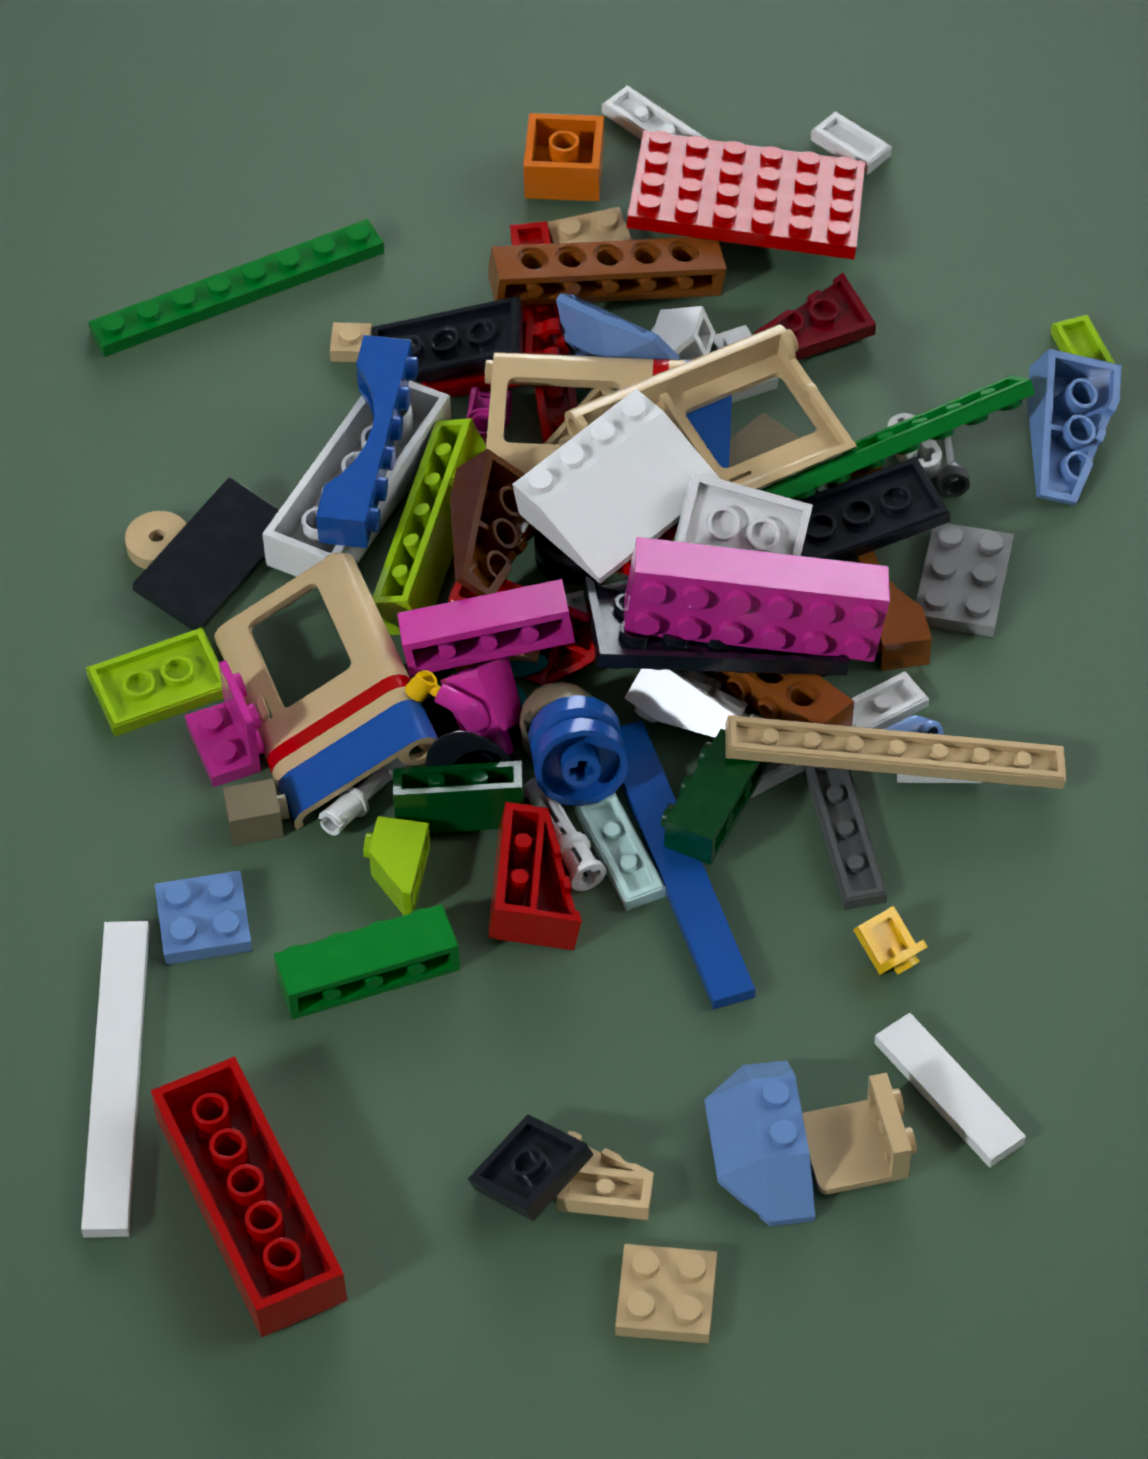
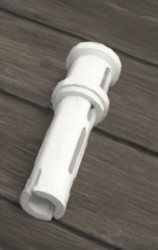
(576, 860)

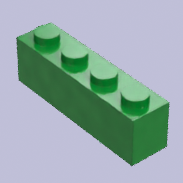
(367, 961)

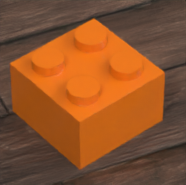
(564, 157)

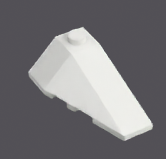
(684, 700)

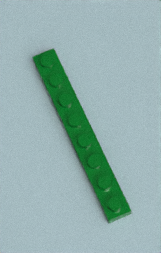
(236, 287)
(908, 434)

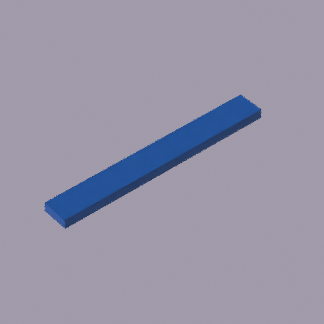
(684, 877)

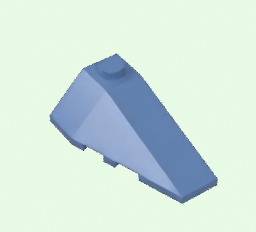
(1069, 420)

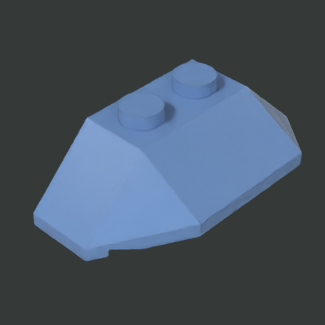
(603, 334)
(762, 1142)

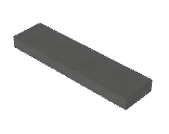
(846, 837)

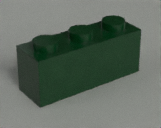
(458, 794)
(710, 802)

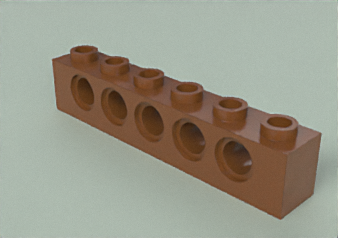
(608, 270)
(789, 696)

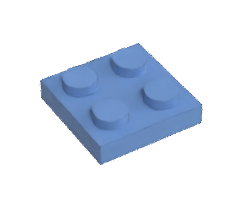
(203, 917)

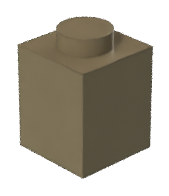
(255, 812)

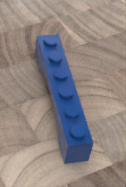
(351, 500)

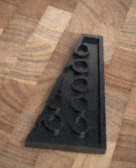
(620, 650)

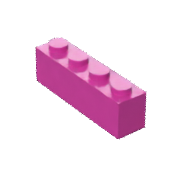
(486, 627)

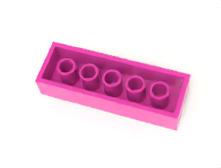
(756, 599)

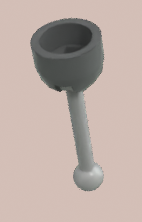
(952, 471)

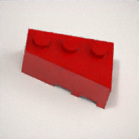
(529, 883)

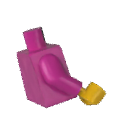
(478, 695)

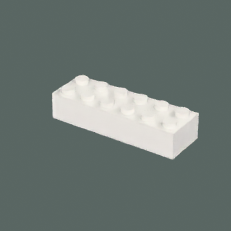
(292, 535)

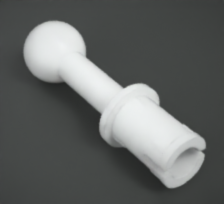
(354, 801)

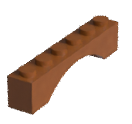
(905, 632)

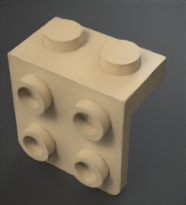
(860, 1140)

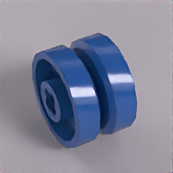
(577, 750)

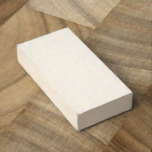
(849, 140)

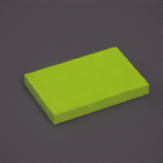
(157, 681)

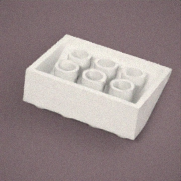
(611, 485)

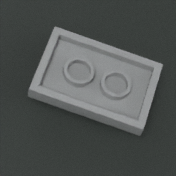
(964, 578)

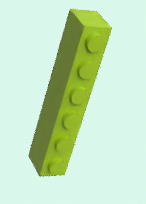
(424, 534)

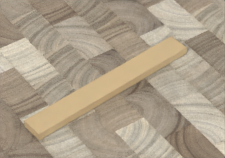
(894, 752)

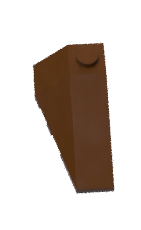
(486, 522)

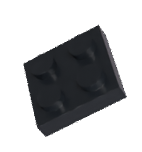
(530, 1167)

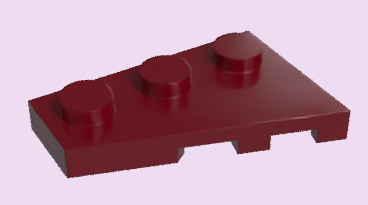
(827, 319)

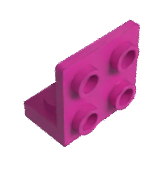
(228, 732)

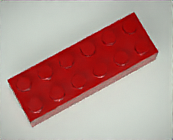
(249, 1196)

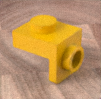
(889, 942)

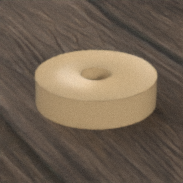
(148, 528)

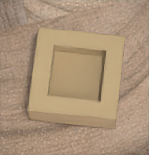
(347, 340)

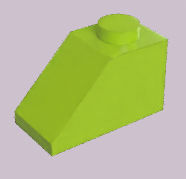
(398, 859)

